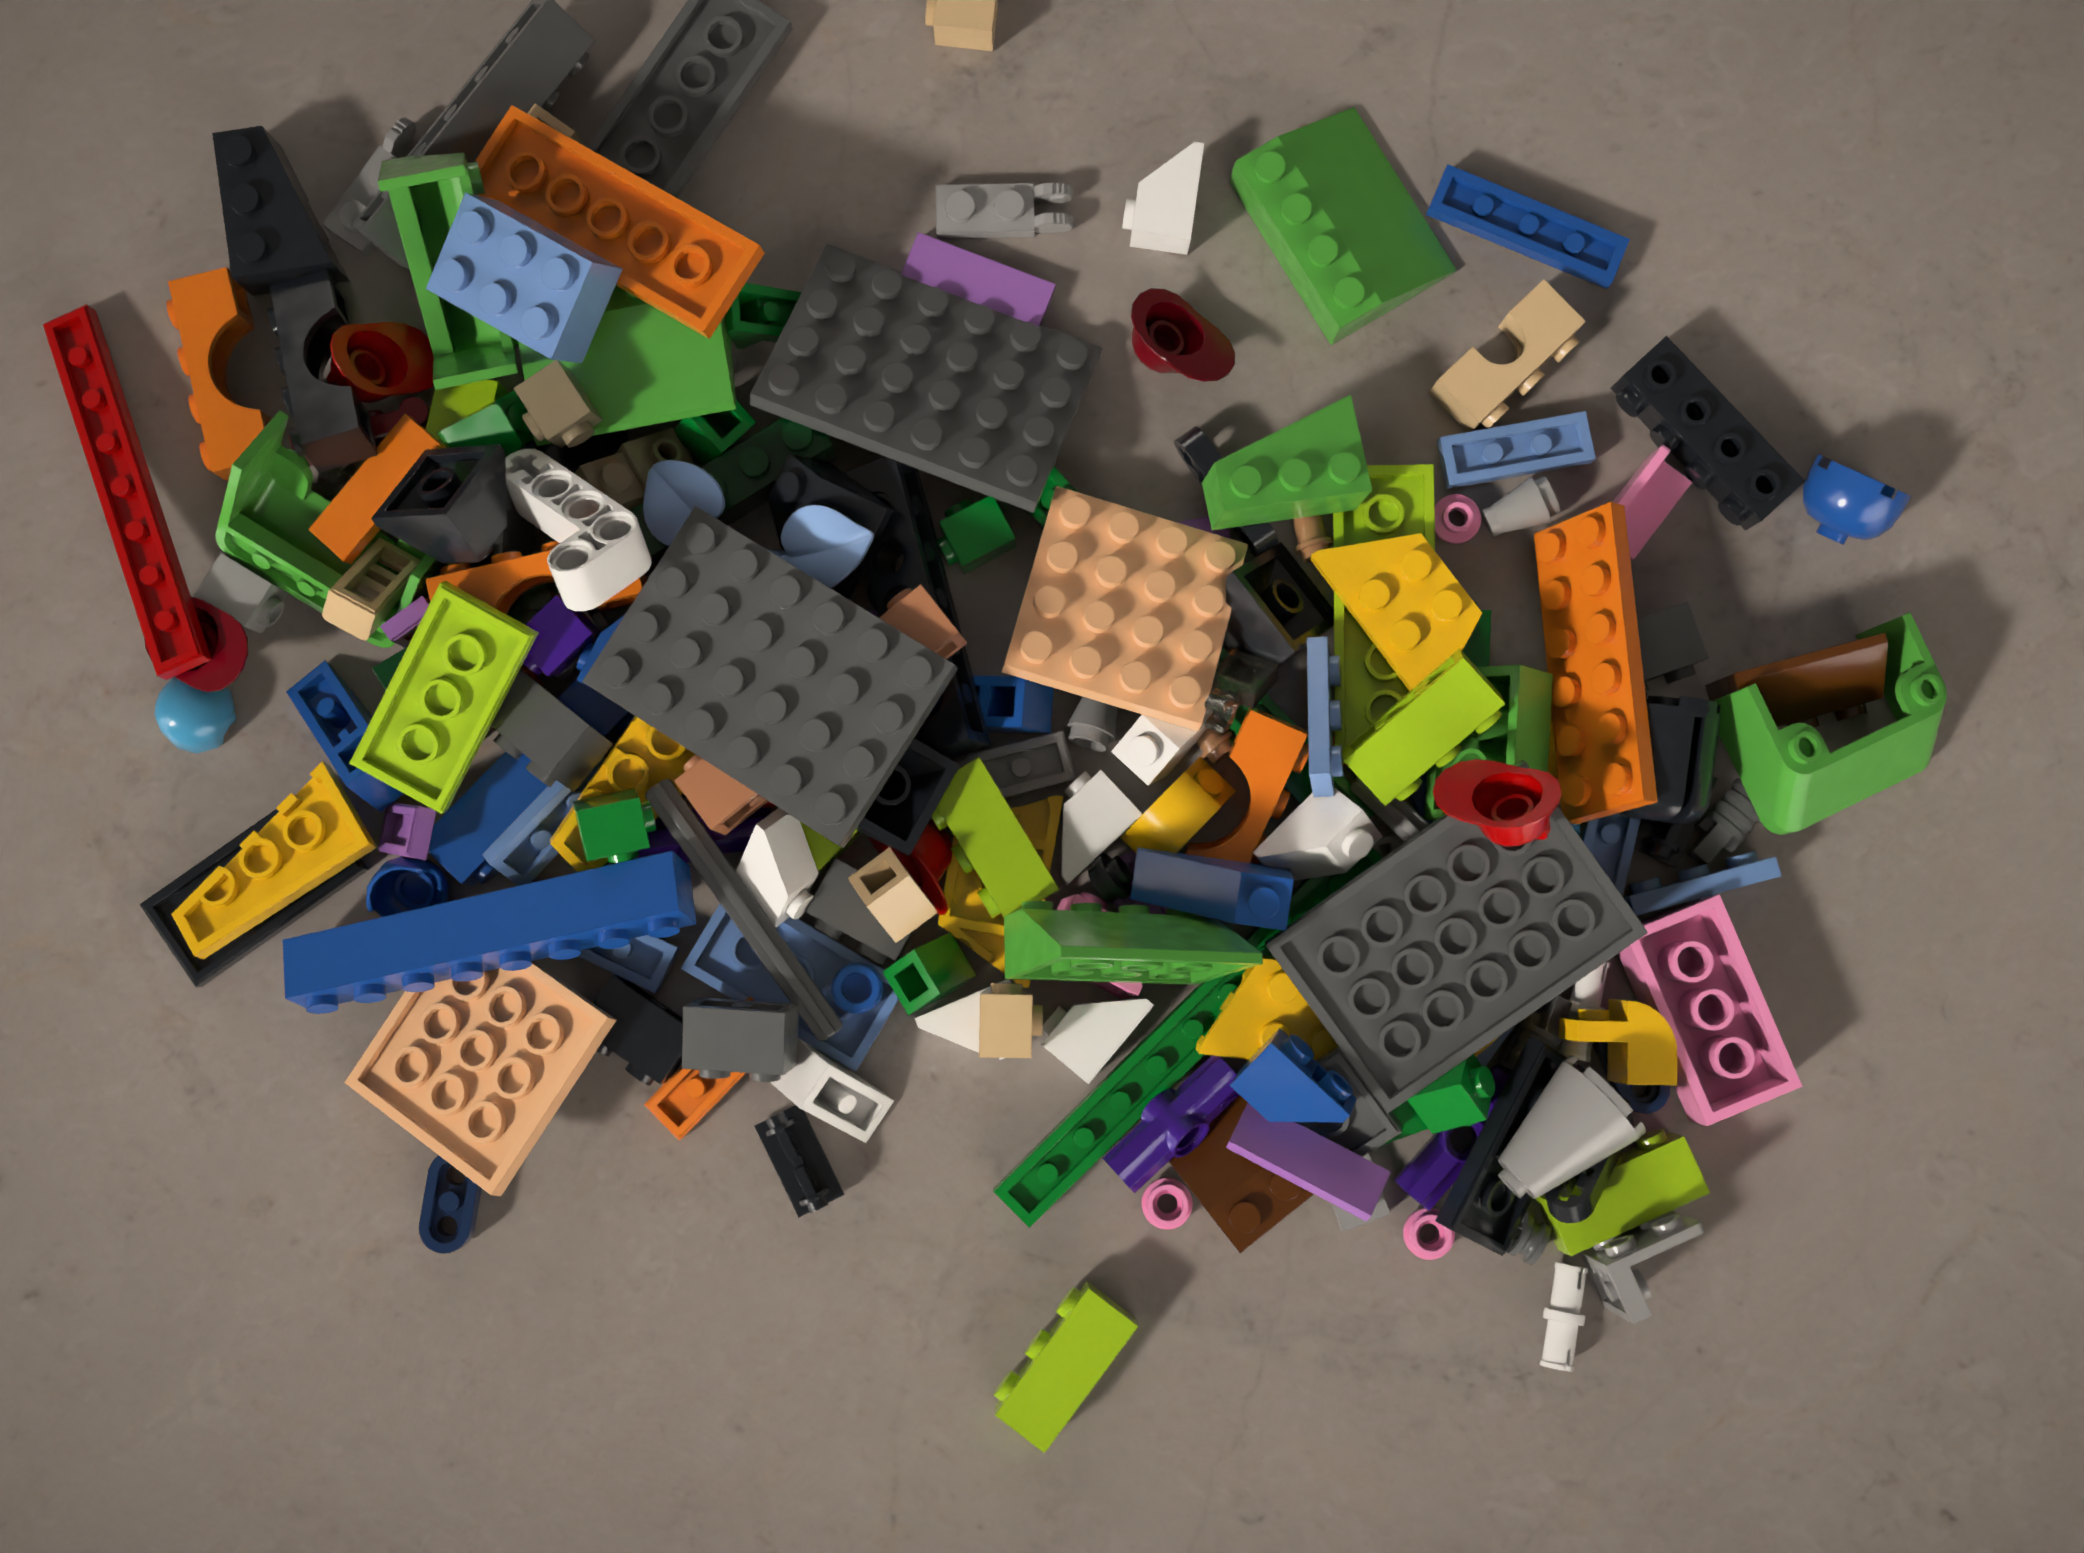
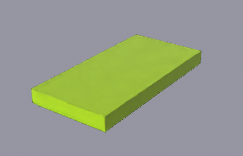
(443, 697)

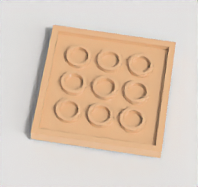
(1125, 609)
(481, 1066)

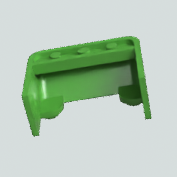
(425, 202)
(268, 523)
(1792, 772)

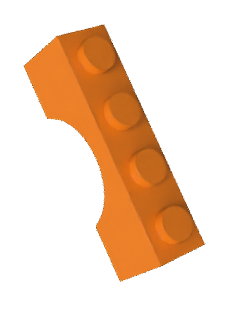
(211, 320)
(511, 576)
(1266, 754)

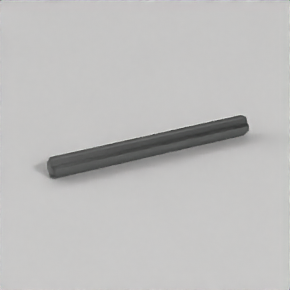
(743, 909)

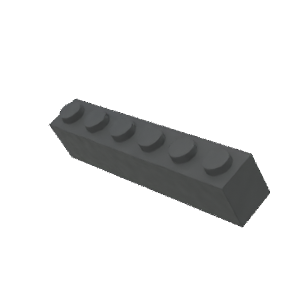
(518, 72)

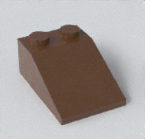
(1234, 1190)

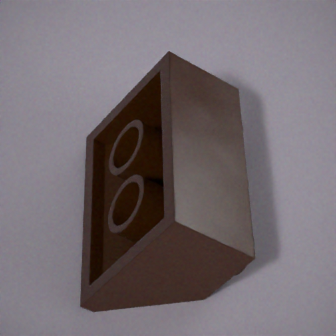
(1816, 682)

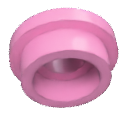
(1456, 534)
(1169, 1219)
(1427, 1250)

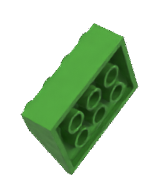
(1339, 222)
(648, 367)
(1121, 945)

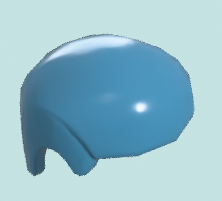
(193, 717)

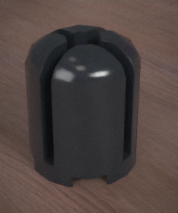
(1684, 756)

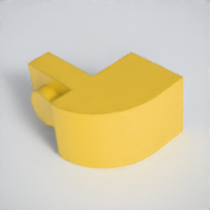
(1180, 810)
(1638, 1039)

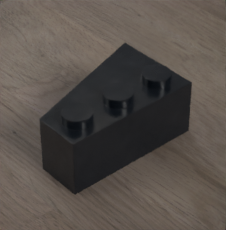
(267, 214)

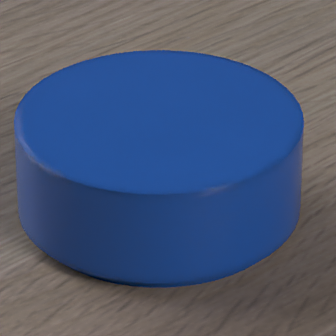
(857, 987)

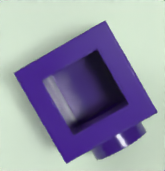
(560, 637)

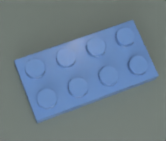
(732, 967)

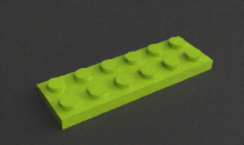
(1396, 507)

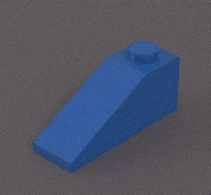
(1013, 704)
(338, 725)
(1214, 887)

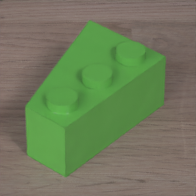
(1292, 473)

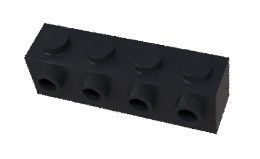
(1706, 435)

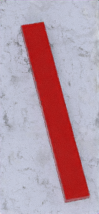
(127, 493)

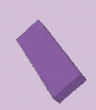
(979, 279)
(1310, 1162)

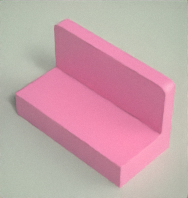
(1650, 497)

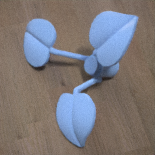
(813, 537)

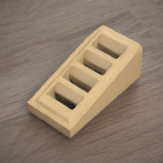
(357, 612)

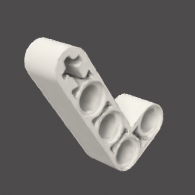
(597, 536)

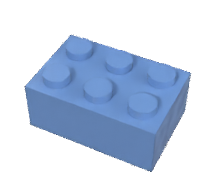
(523, 278)

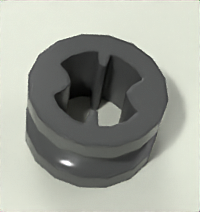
(1530, 1239)

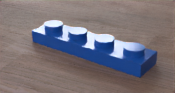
(1527, 226)

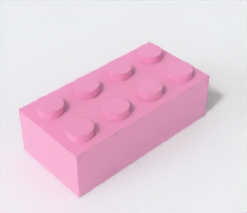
(1707, 992)

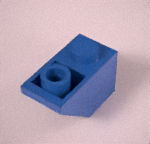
(1292, 1086)

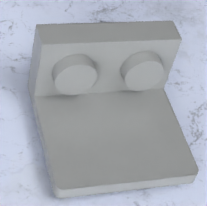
(1609, 1263)

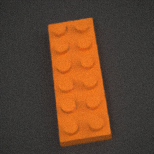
(664, 246)
(1595, 665)

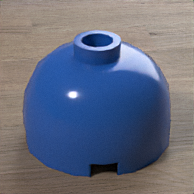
(1849, 502)

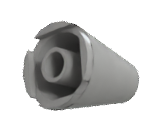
(1566, 1131)

